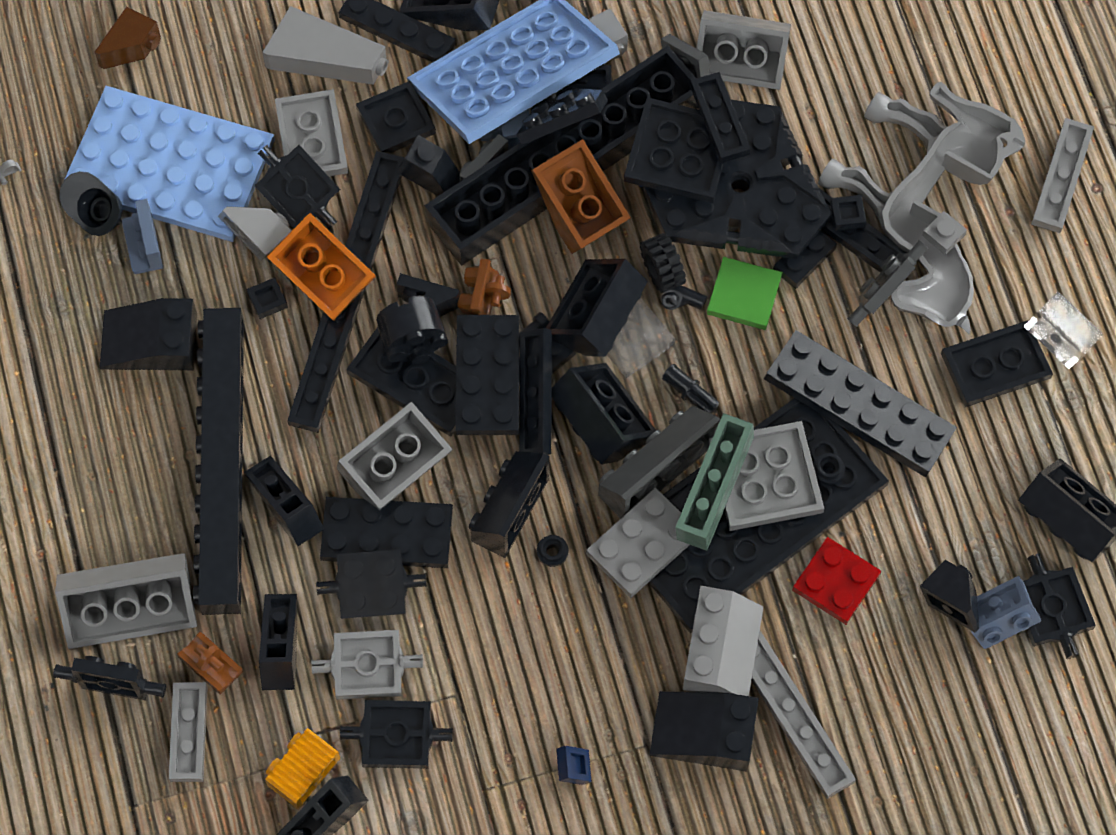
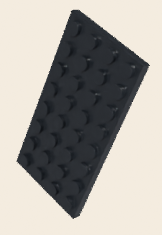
(747, 555)

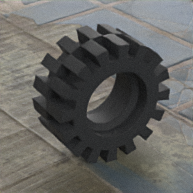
(662, 262)

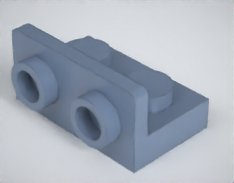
(142, 239)
(1004, 612)

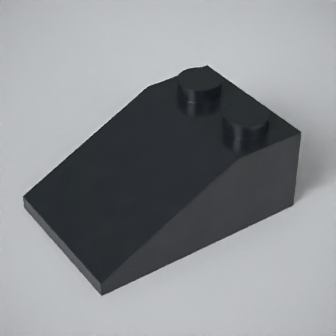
(455, 14)
(150, 336)
(705, 728)

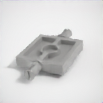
(367, 664)

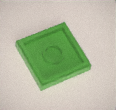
(744, 293)

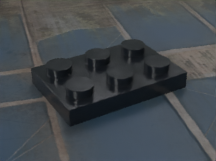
(996, 364)

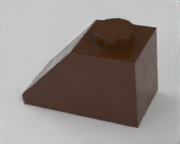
(128, 40)

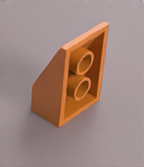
(321, 266)

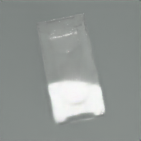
(1063, 330)

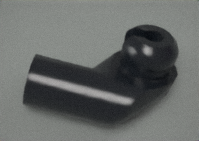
(682, 296)

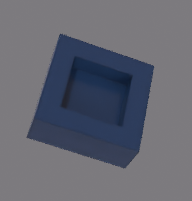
(573, 765)

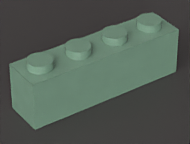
(714, 481)

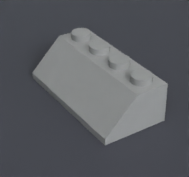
(126, 601)

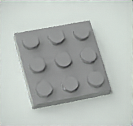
(774, 479)

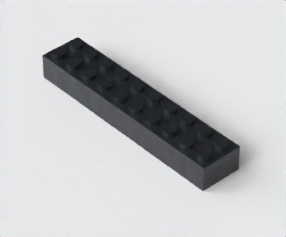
(505, 191)

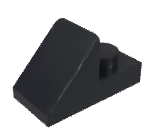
(444, 297)

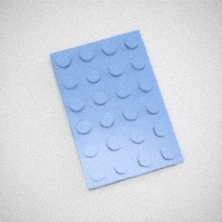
(512, 67)
(173, 158)

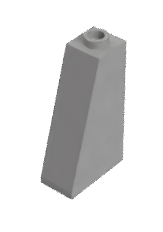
(323, 50)

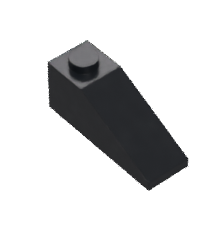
(285, 500)
(278, 642)
(327, 809)

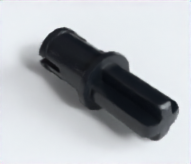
(690, 389)

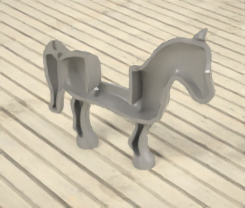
(966, 149)

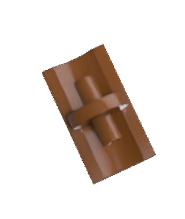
(488, 289)
(210, 663)

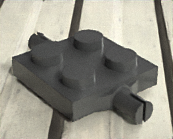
(878, 290)

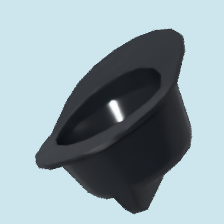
(90, 203)

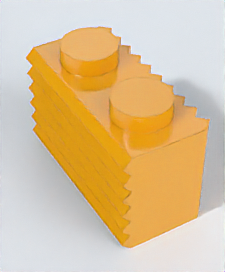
(301, 768)

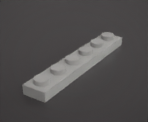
(799, 722)

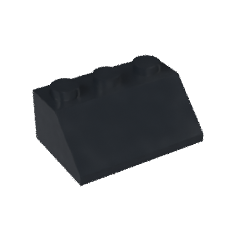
(597, 306)
(601, 412)
(510, 501)
(1072, 509)

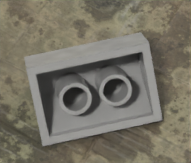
(744, 48)
(393, 457)
(723, 643)

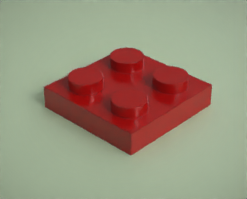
(836, 580)

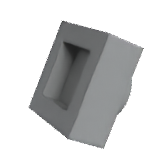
(944, 232)

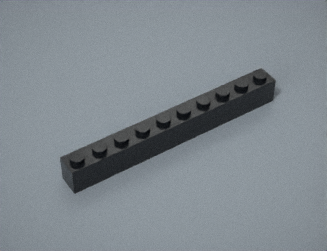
(221, 462)

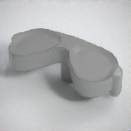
(7, 168)

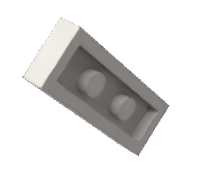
(188, 732)

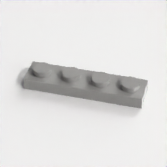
(1062, 175)

